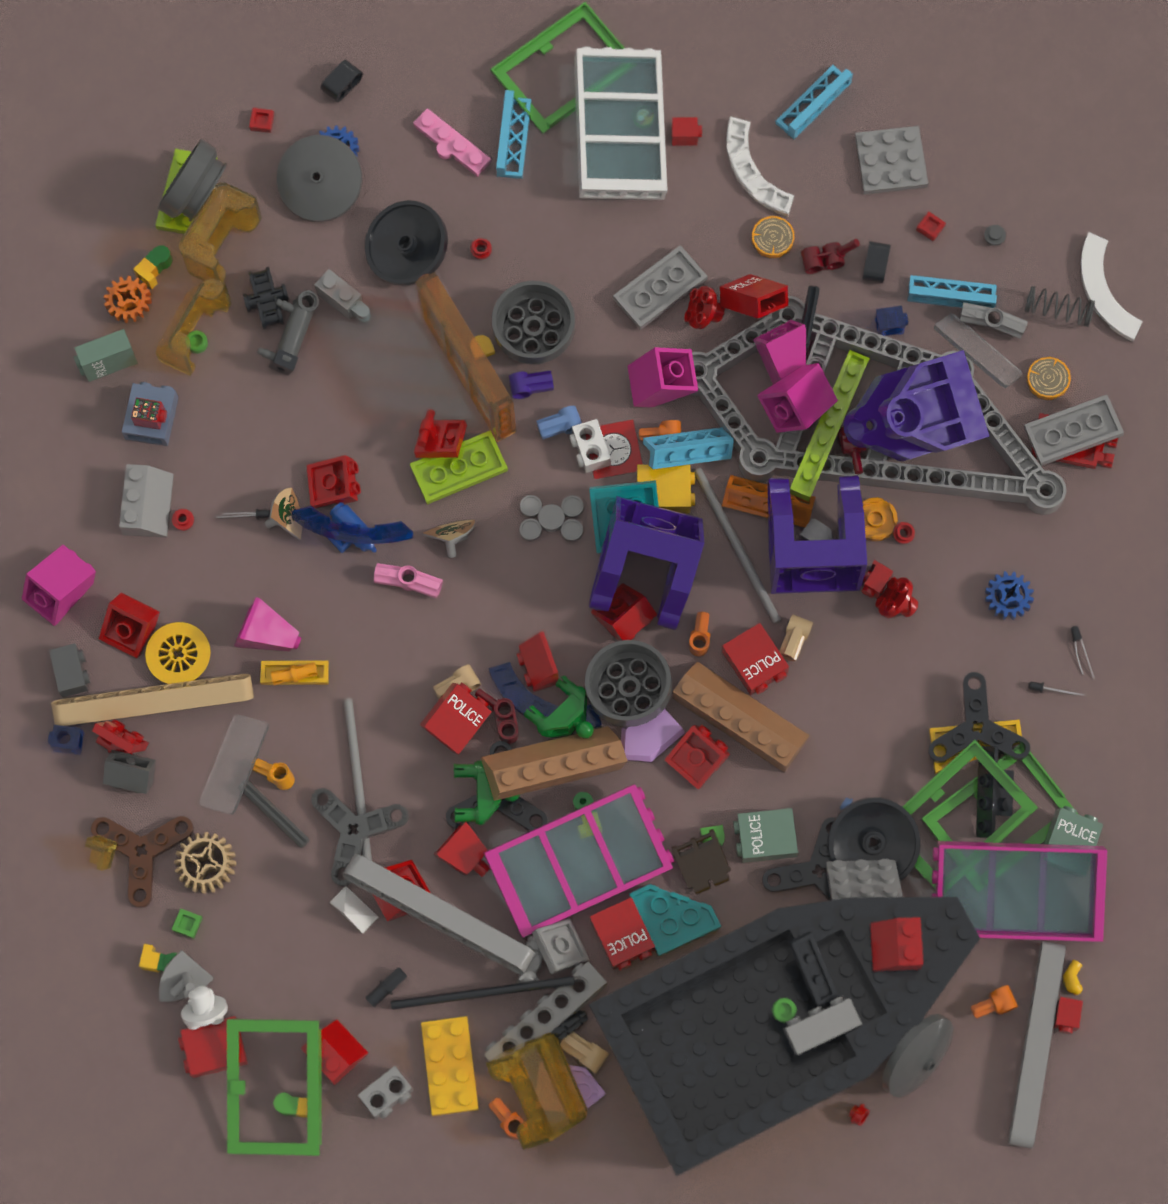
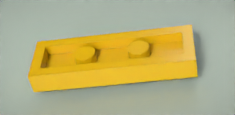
(321, 679)

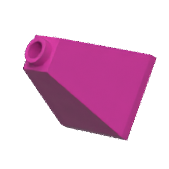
(266, 630)

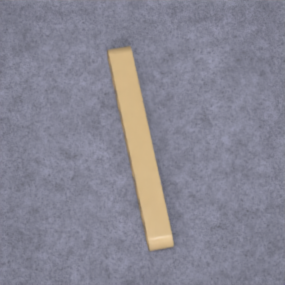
(152, 699)

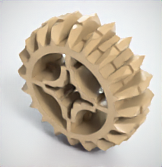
(188, 855)

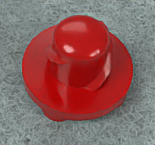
(703, 308)
(897, 599)

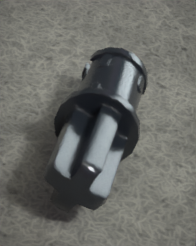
(386, 987)

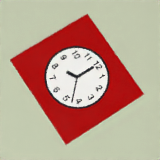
(622, 448)

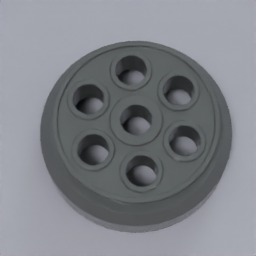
(193, 182)
(520, 300)
(625, 657)

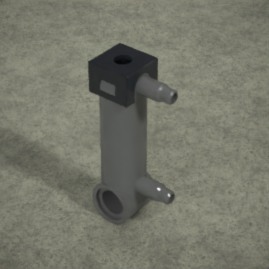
(286, 355)

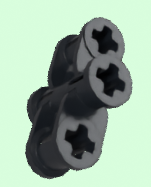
(265, 297)

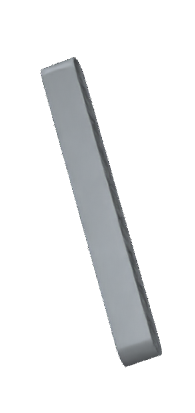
(438, 914)
(1036, 1045)

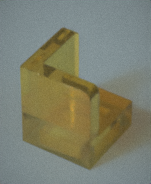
(102, 851)

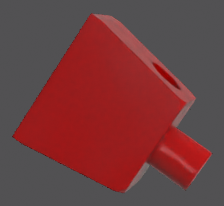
(463, 851)

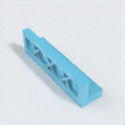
(817, 104)
(505, 141)
(950, 297)
(690, 449)

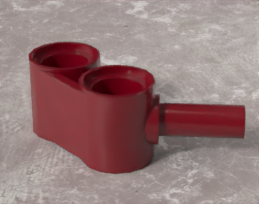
(829, 259)
(849, 448)
(503, 721)

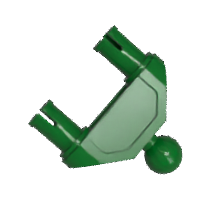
(567, 717)
(485, 803)

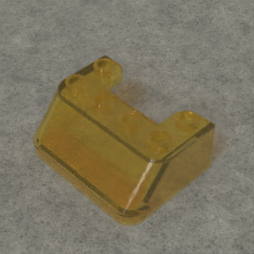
(543, 1088)

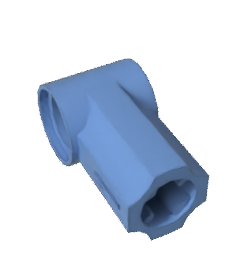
(559, 422)

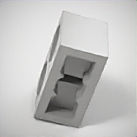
(381, 1088)

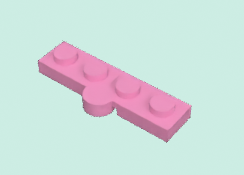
(451, 143)

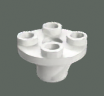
(203, 1008)

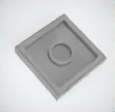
(560, 946)

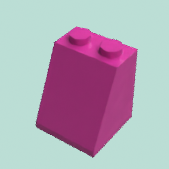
(783, 349)
(662, 376)
(798, 399)
(57, 584)

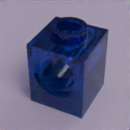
(890, 321)
(75, 743)

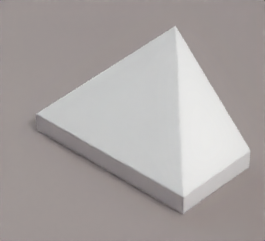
(354, 909)

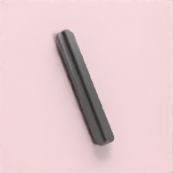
(275, 815)

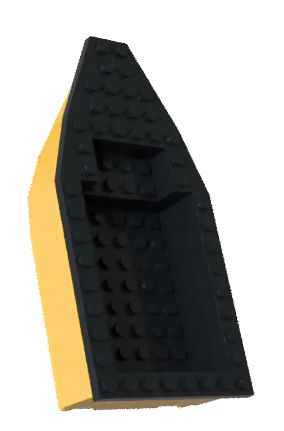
(716, 1060)

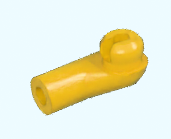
(1070, 978)

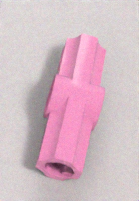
(421, 583)

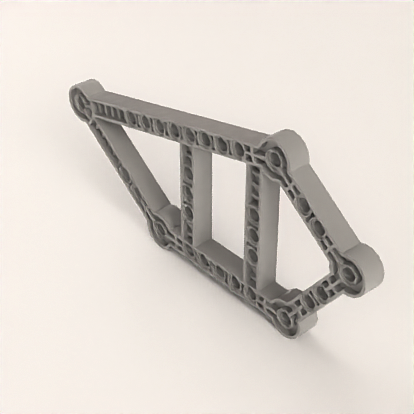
(784, 457)

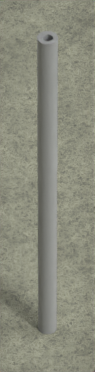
(737, 546)
(356, 769)

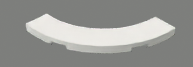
(747, 172)
(1097, 289)

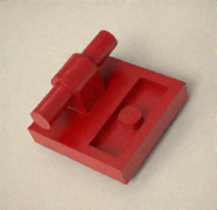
(439, 437)
(115, 737)

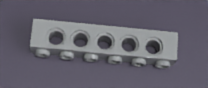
(582, 973)

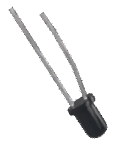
(259, 514)
(1077, 637)
(1040, 686)

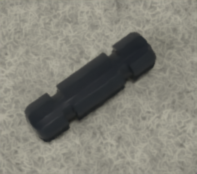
(570, 1025)

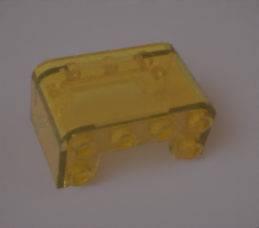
(221, 211)

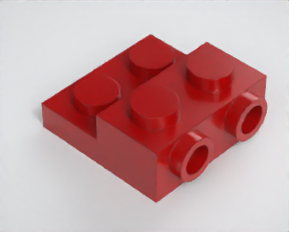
(333, 481)
(698, 755)

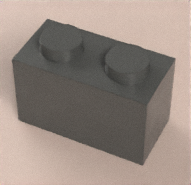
(69, 670)
(129, 772)

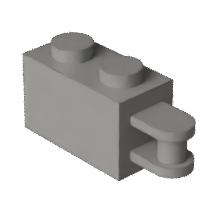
(342, 297)

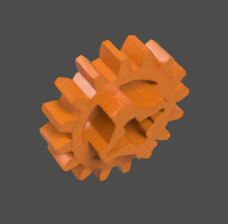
(126, 290)

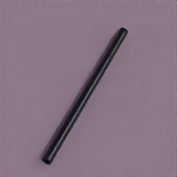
(483, 992)

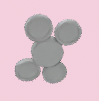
(551, 518)

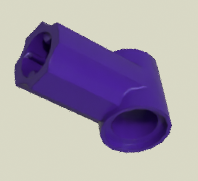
(525, 384)

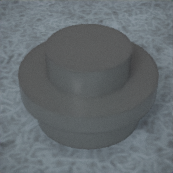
(994, 235)

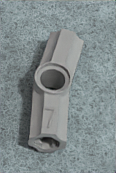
(979, 315)

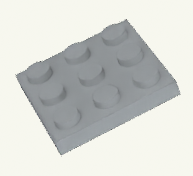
(891, 160)
(863, 878)

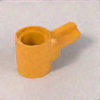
(273, 771)

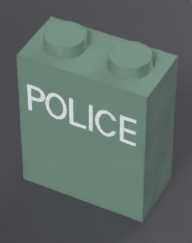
(105, 355)
(1073, 829)
(766, 835)

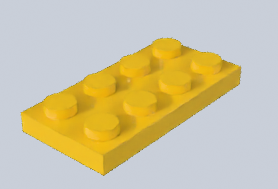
(449, 1066)

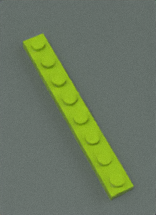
(828, 426)

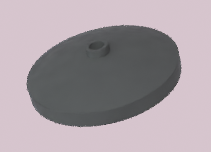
(338, 182)
(917, 1055)

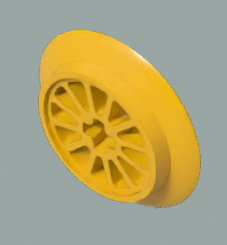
(172, 631)

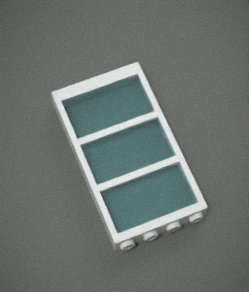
(620, 123)

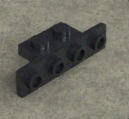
(991, 798)

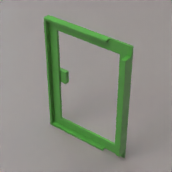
(542, 43)
(969, 789)
(933, 790)
(237, 1087)

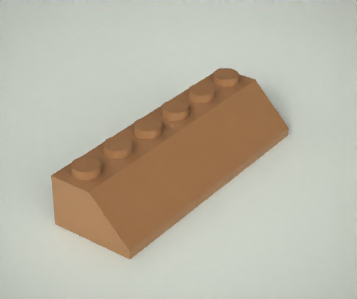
(740, 716)
(553, 763)

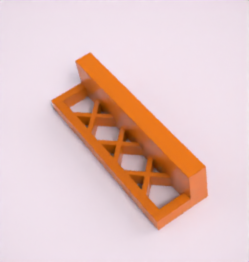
(756, 502)

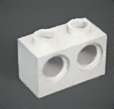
(595, 445)

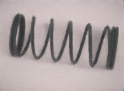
(1031, 298)

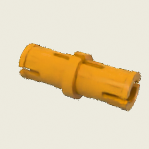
(294, 673)

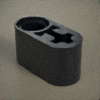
(341, 80)
(876, 262)

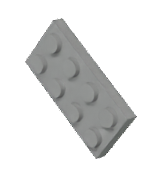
(660, 287)
(1073, 430)

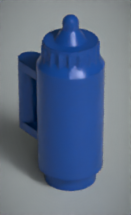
(346, 514)

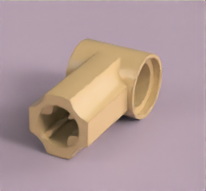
(796, 633)
(464, 674)
(587, 1053)

